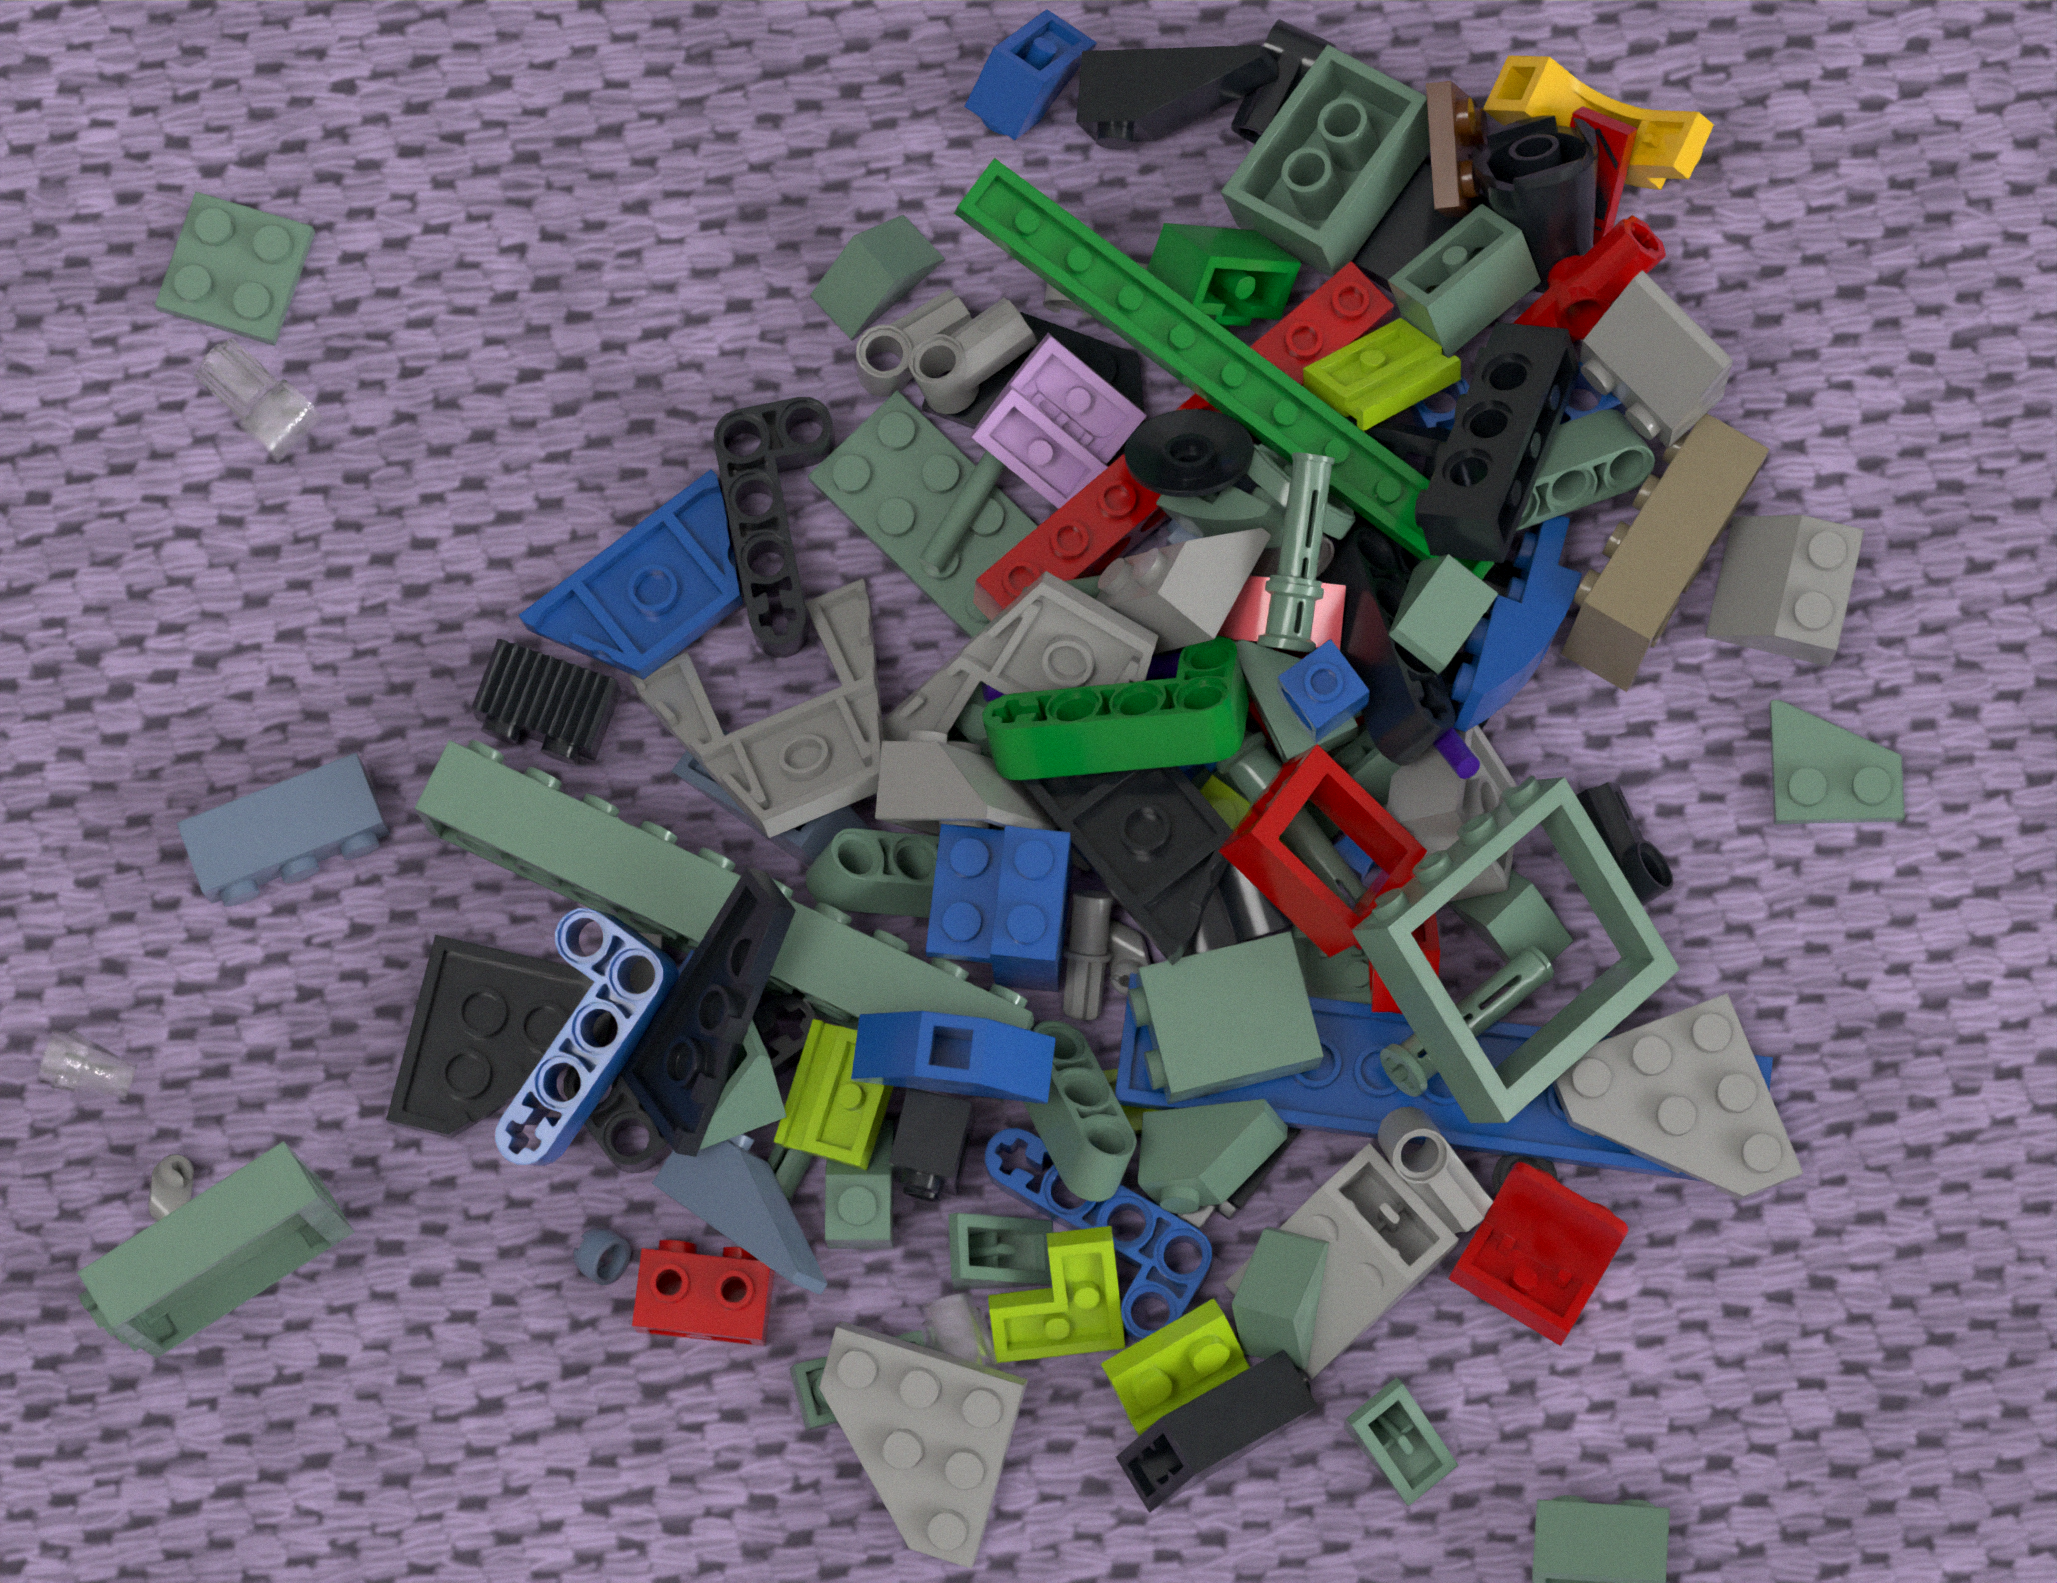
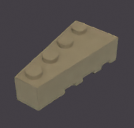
(1662, 549)

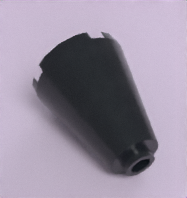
(1544, 185)

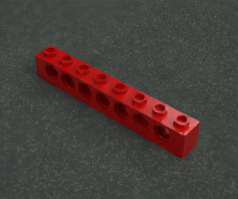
(1117, 511)

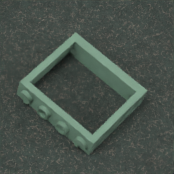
(1387, 940)
(213, 1253)

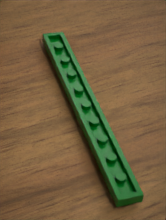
(1197, 351)

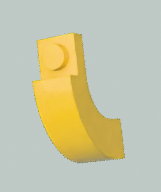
(1665, 142)

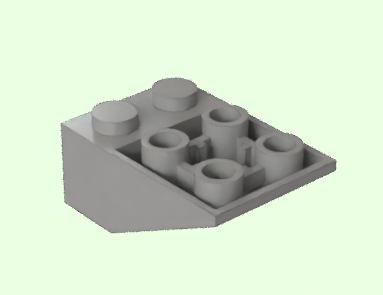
(1377, 1250)

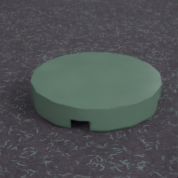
(1274, 476)

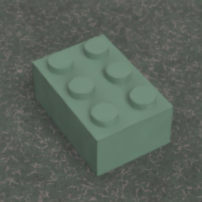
(1331, 161)

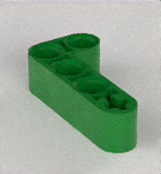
(1125, 724)

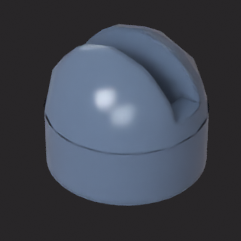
(591, 1249)

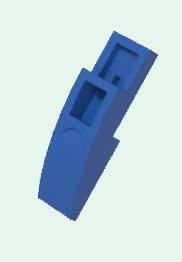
(1517, 628)

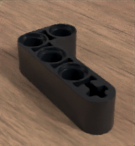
(770, 530)
(1406, 697)
(624, 1110)

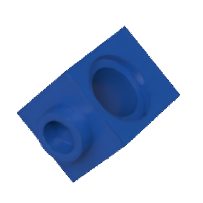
(1323, 691)

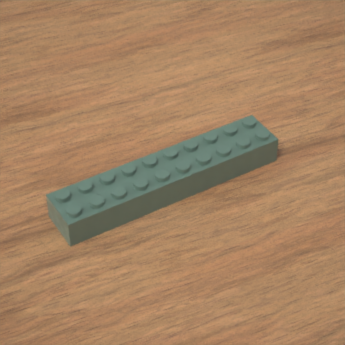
(667, 891)

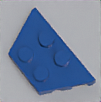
(649, 587)

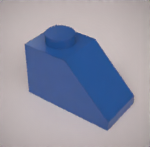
(1027, 74)

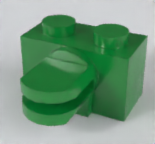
(1225, 271)

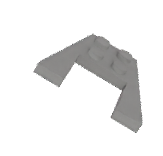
(1037, 643)
(802, 757)

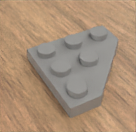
(1684, 1100)
(925, 1433)

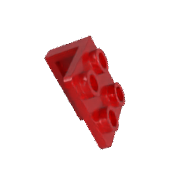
(1540, 1252)

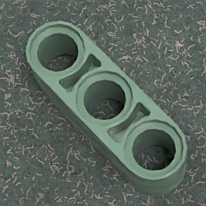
(1588, 464)
(876, 872)
(1082, 1119)

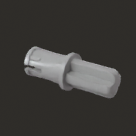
(1087, 954)

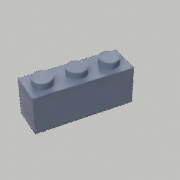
(284, 831)

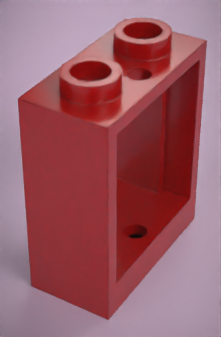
(1289, 882)

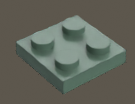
(235, 268)

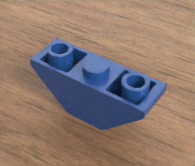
(953, 1055)

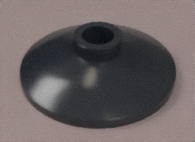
(1189, 453)

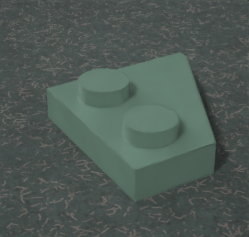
(1830, 772)

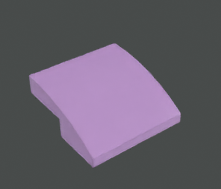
(1057, 422)

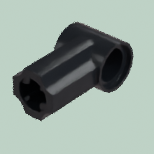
(1295, 54)
(1637, 858)

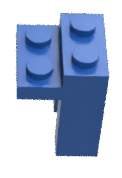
(1003, 902)

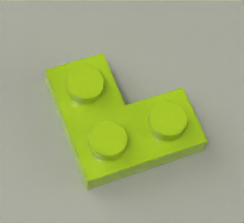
(1072, 1316)

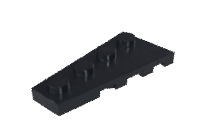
(704, 1019)

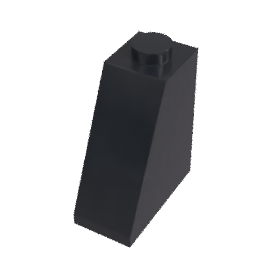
(1216, 1429)

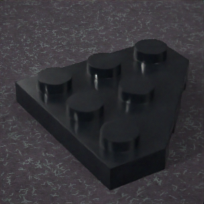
(481, 1033)

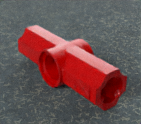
(1590, 283)

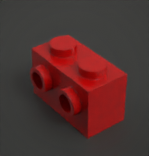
(703, 1294)

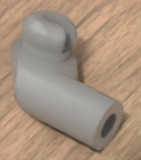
(1128, 954)
(170, 1185)

